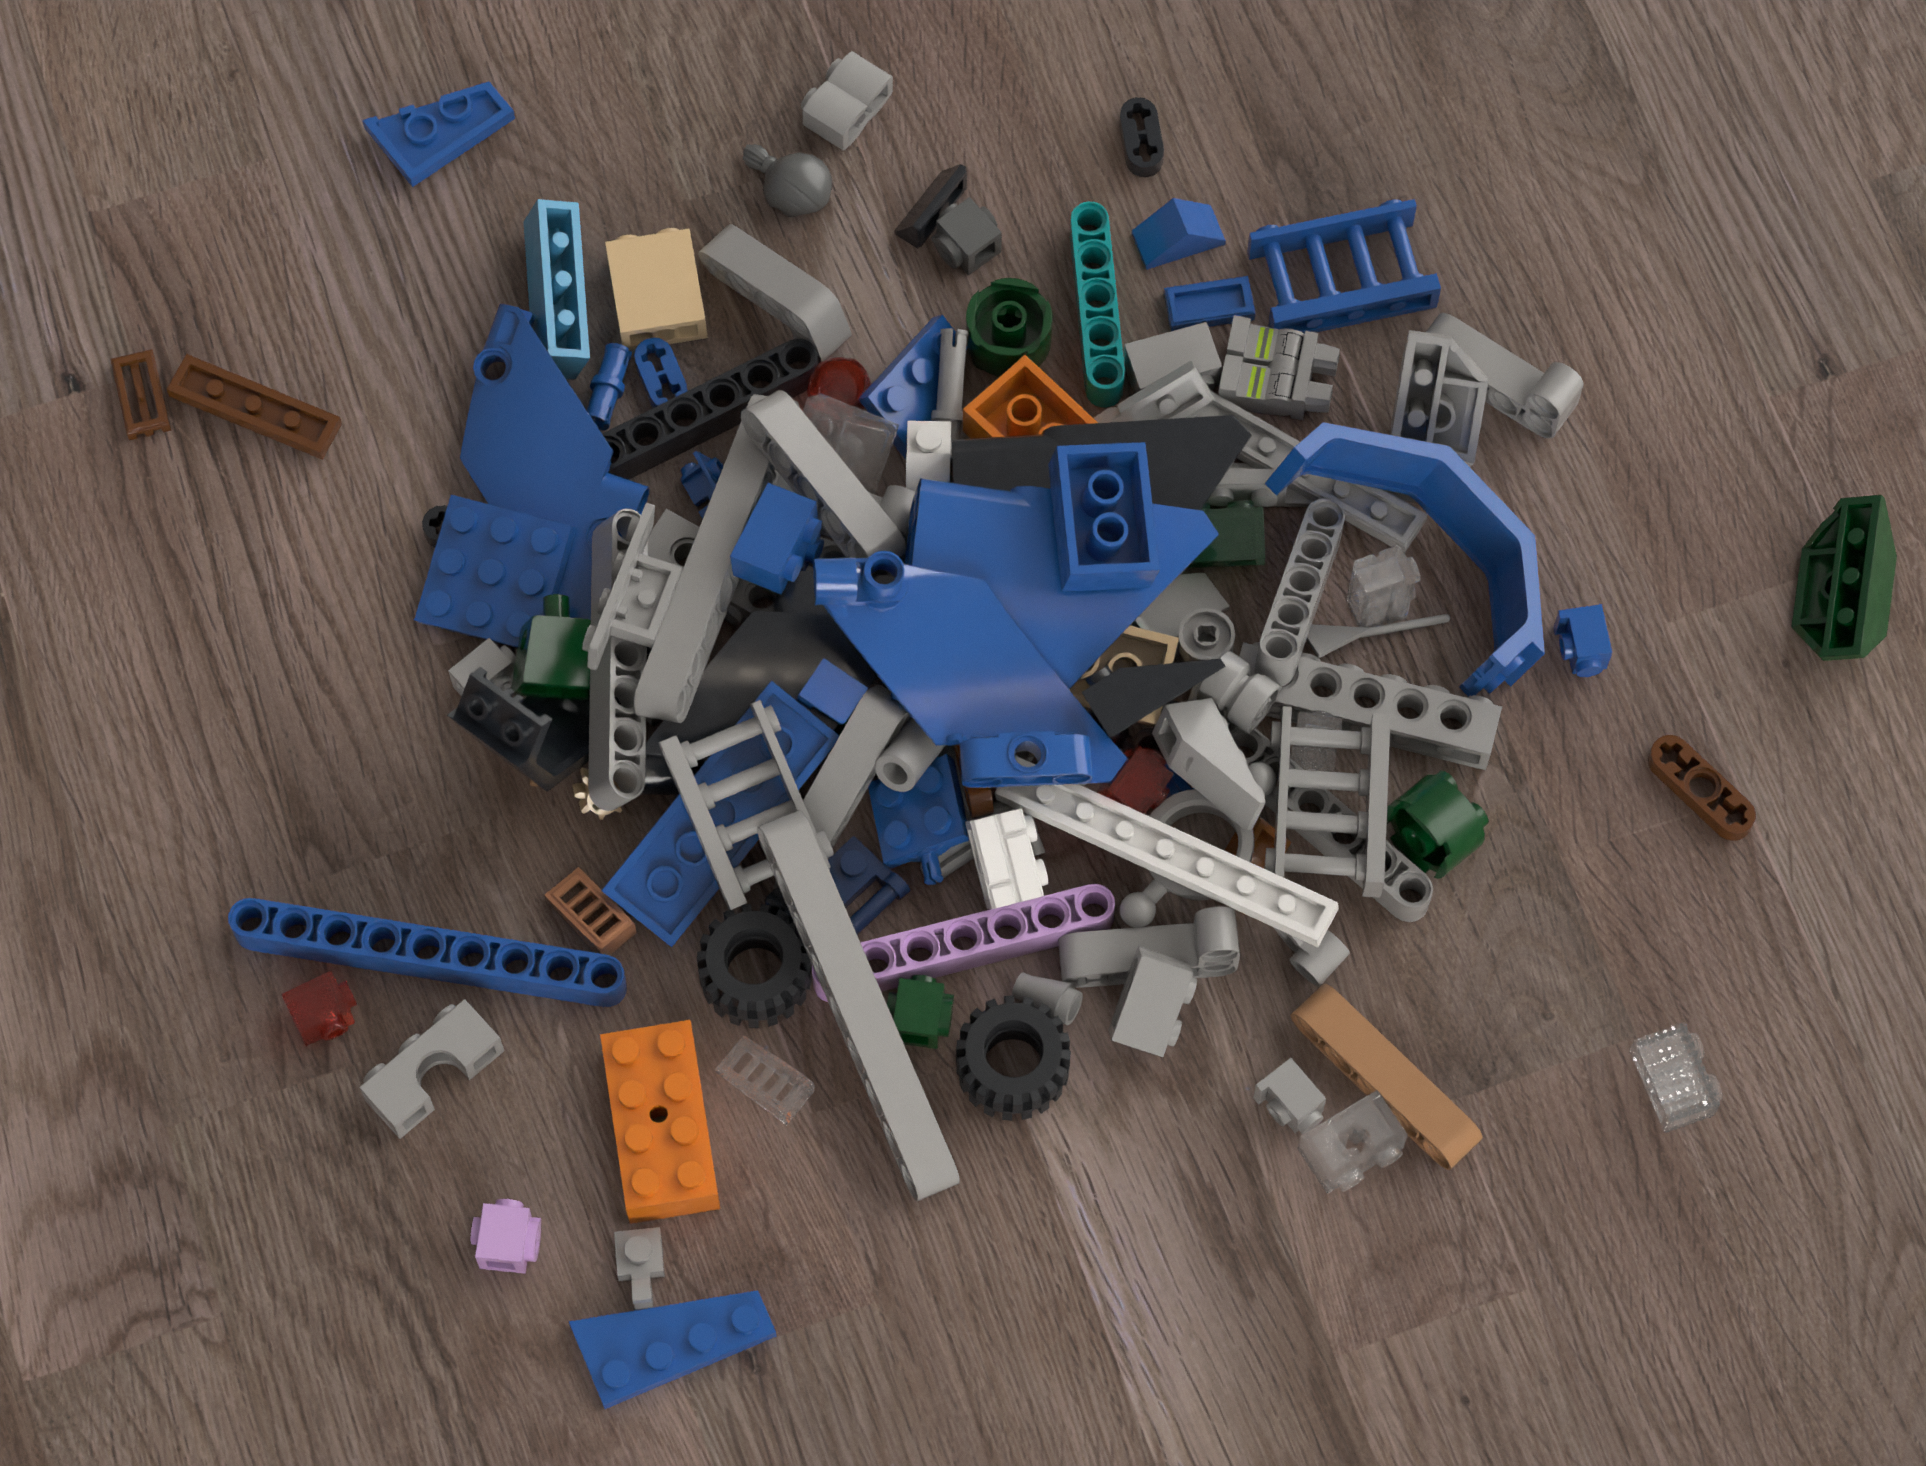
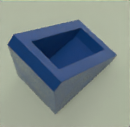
(1177, 232)

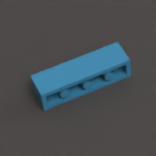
(557, 283)

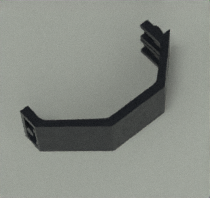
(534, 734)

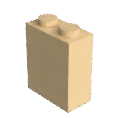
(656, 287)

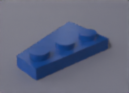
(437, 133)
(909, 383)

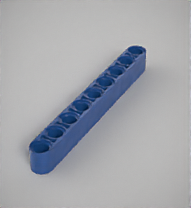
(411, 938)

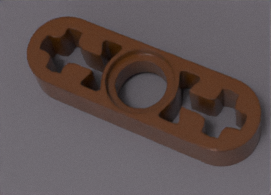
(1669, 775)

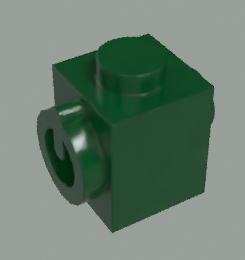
(921, 1011)

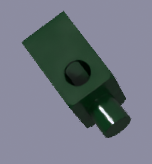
(552, 655)

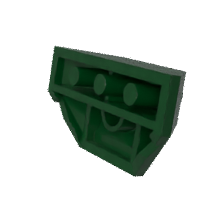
(1847, 580)

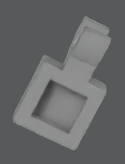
(639, 1259)

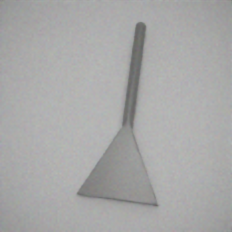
(1328, 638)

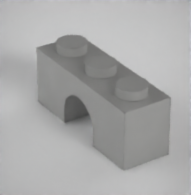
(456, 1039)

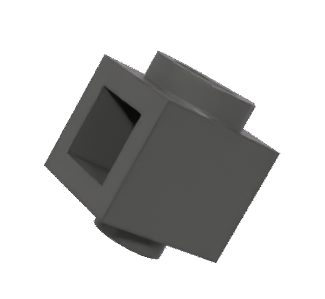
(967, 236)

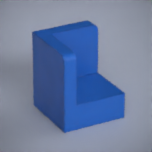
(832, 692)

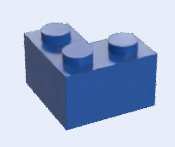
(778, 539)

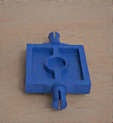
(921, 821)

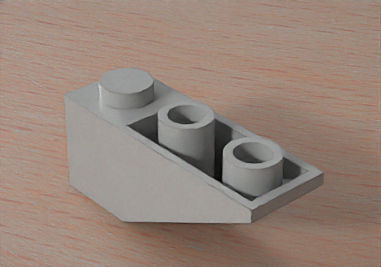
(1205, 755)

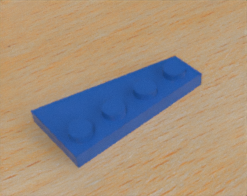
(662, 1343)

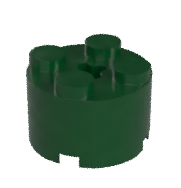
(1006, 324)
(1436, 824)

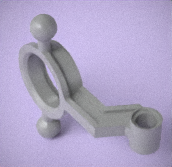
(1139, 907)

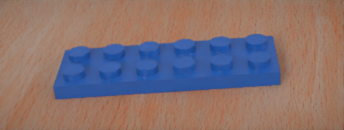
(668, 873)

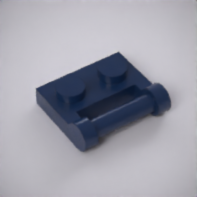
(854, 871)

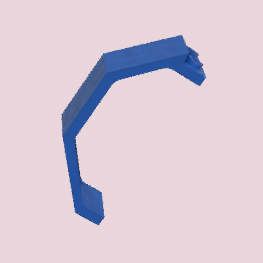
(1462, 508)

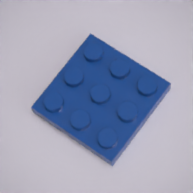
(492, 570)

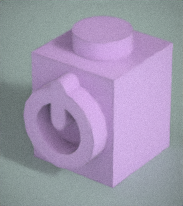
(506, 1236)

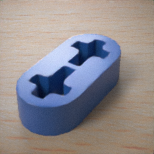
(650, 378)

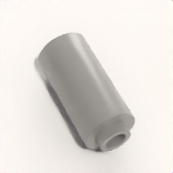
(906, 758)

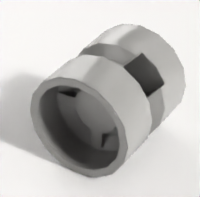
(1204, 634)
(1243, 695)

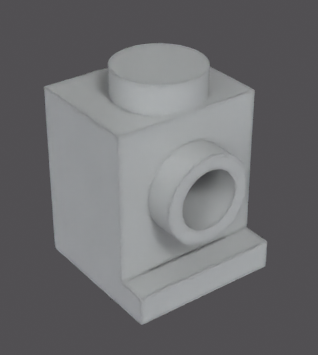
(496, 661)
(1291, 1097)

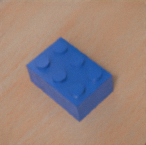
(1103, 516)

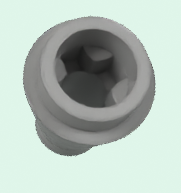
(1055, 994)

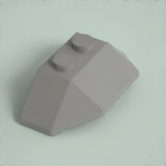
(1439, 396)

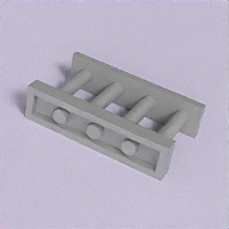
(1368, 782)
(701, 798)

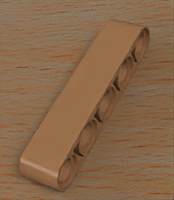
(1378, 1065)

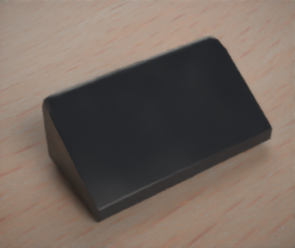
(922, 218)

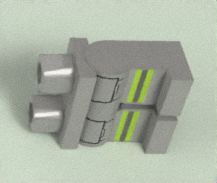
(1274, 368)

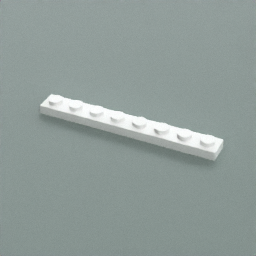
(1176, 856)

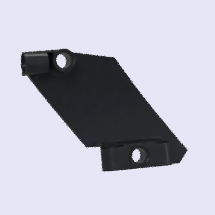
(767, 647)

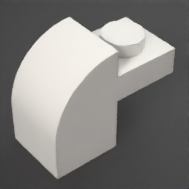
(928, 452)

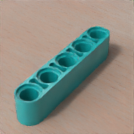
(1092, 321)

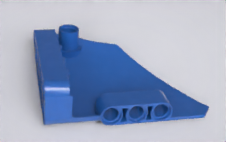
(1014, 548)

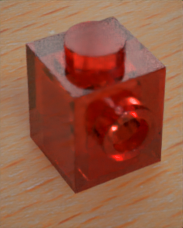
(1140, 781)
(321, 1008)

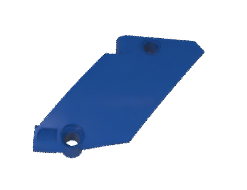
(539, 447)
(965, 672)

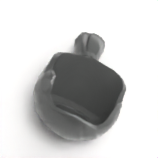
(792, 183)

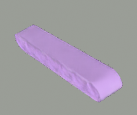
(982, 929)

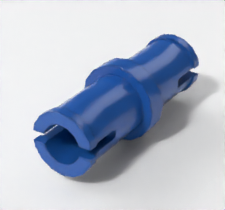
(608, 384)

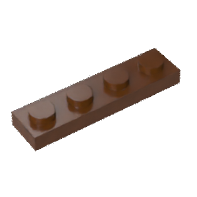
(254, 406)

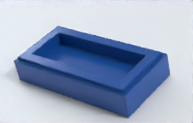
(1209, 302)

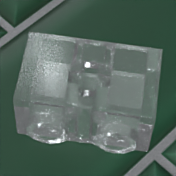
(1366, 1122)

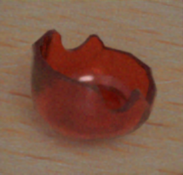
(840, 379)

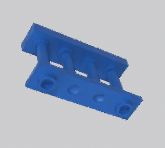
(1354, 307)

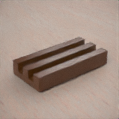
(147, 425)

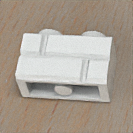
(1006, 858)

